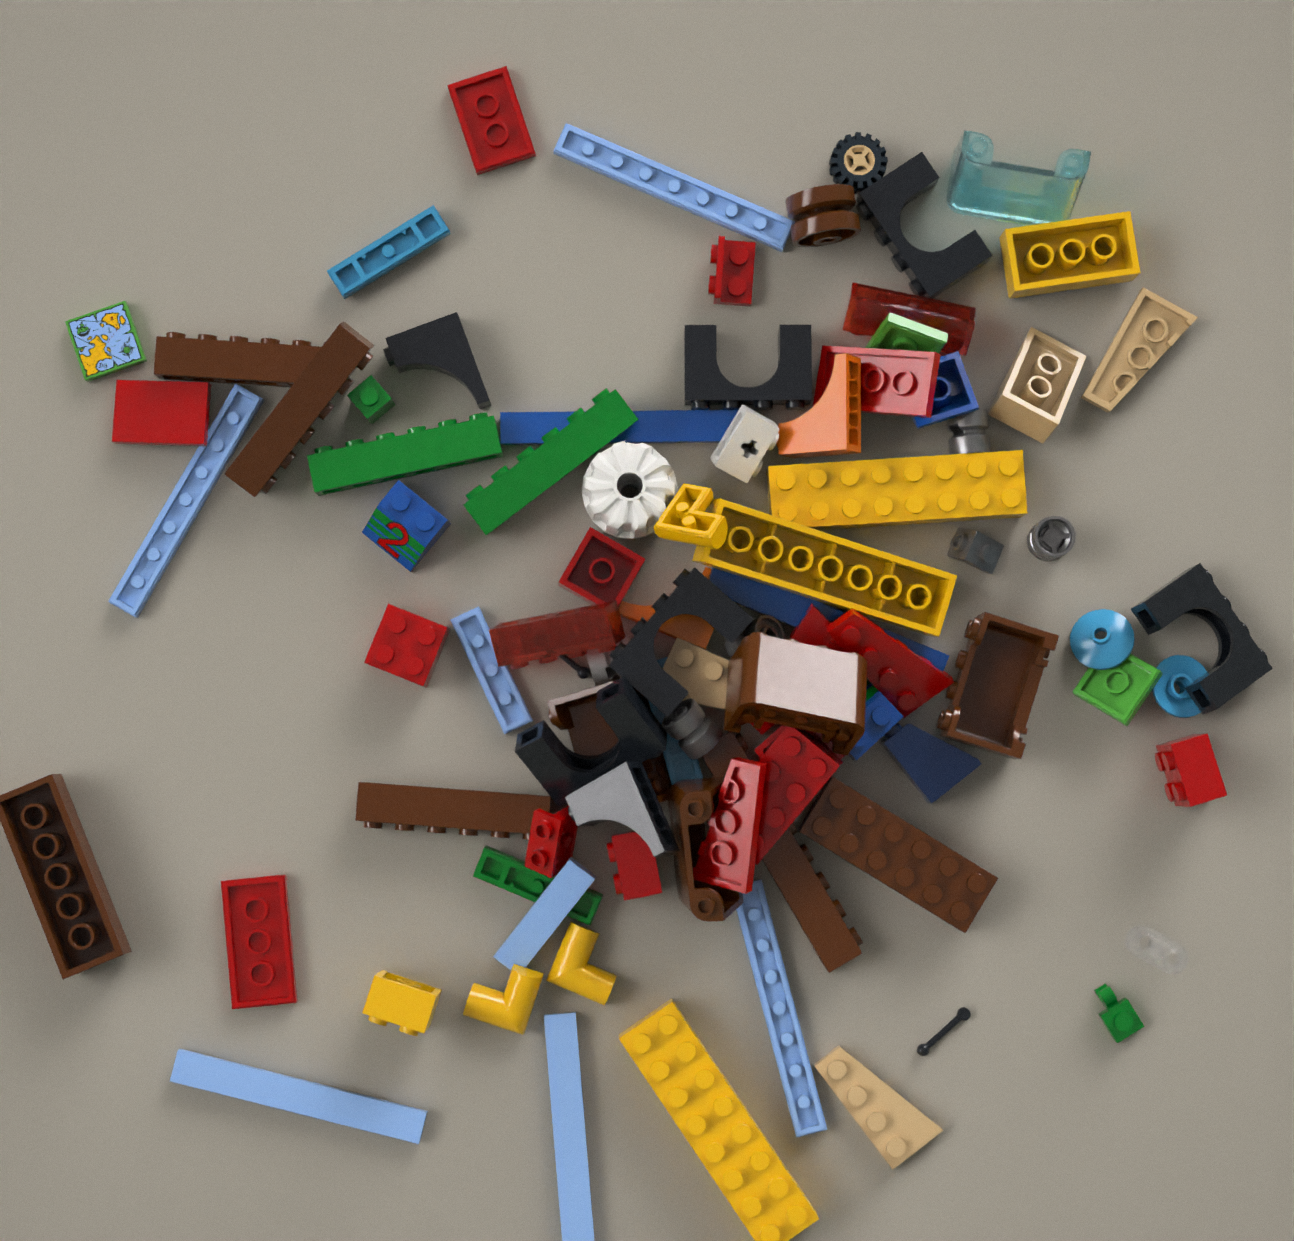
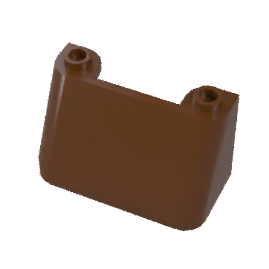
(594, 736)
(689, 806)

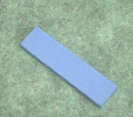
(495, 680)
(545, 915)

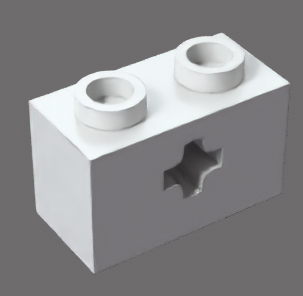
(745, 428)

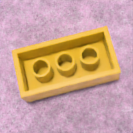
(1069, 254)

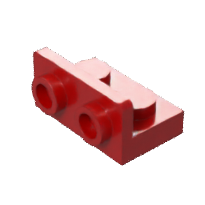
(733, 272)
(550, 841)

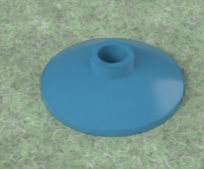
(1106, 652)
(1181, 671)

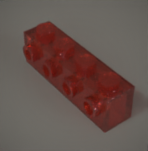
(870, 306)
(557, 634)

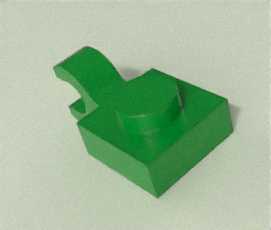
(1118, 1015)

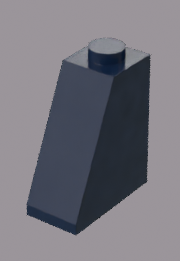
(927, 760)

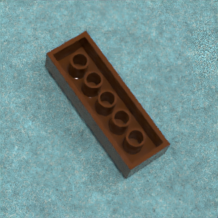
(897, 854)
(62, 875)

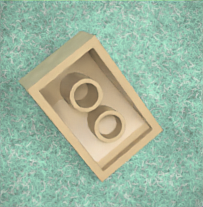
(1037, 385)

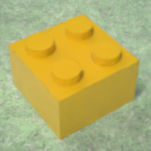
(401, 1002)

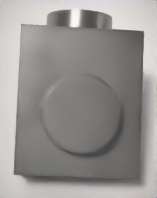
(975, 549)

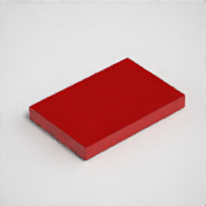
(491, 120)
(161, 413)

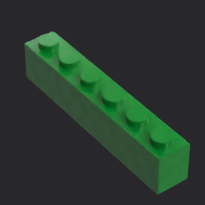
(404, 455)
(550, 461)

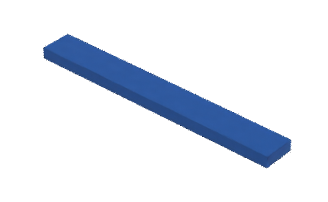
(652, 426)
(792, 608)

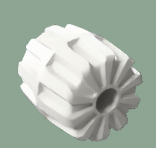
(625, 467)

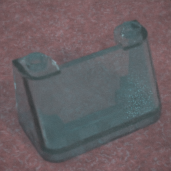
(1011, 190)

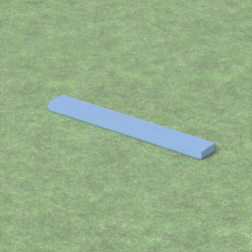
(673, 187)
(186, 501)
(780, 1012)
(298, 1096)
(569, 1127)

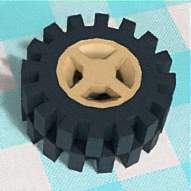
(865, 154)

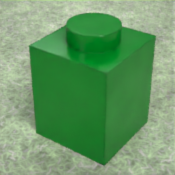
(371, 399)

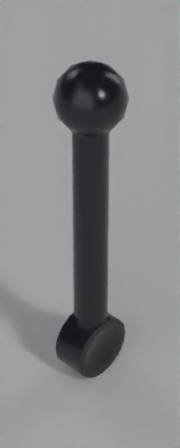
(582, 672)
(962, 1014)

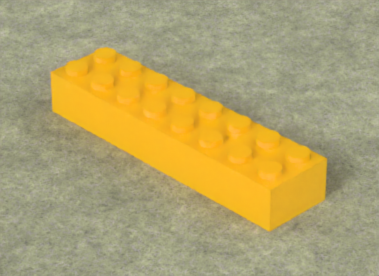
(899, 490)
(829, 569)
(717, 1125)

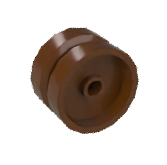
(823, 215)

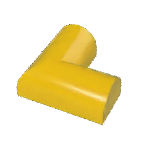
(688, 522)
(572, 968)
(507, 1008)

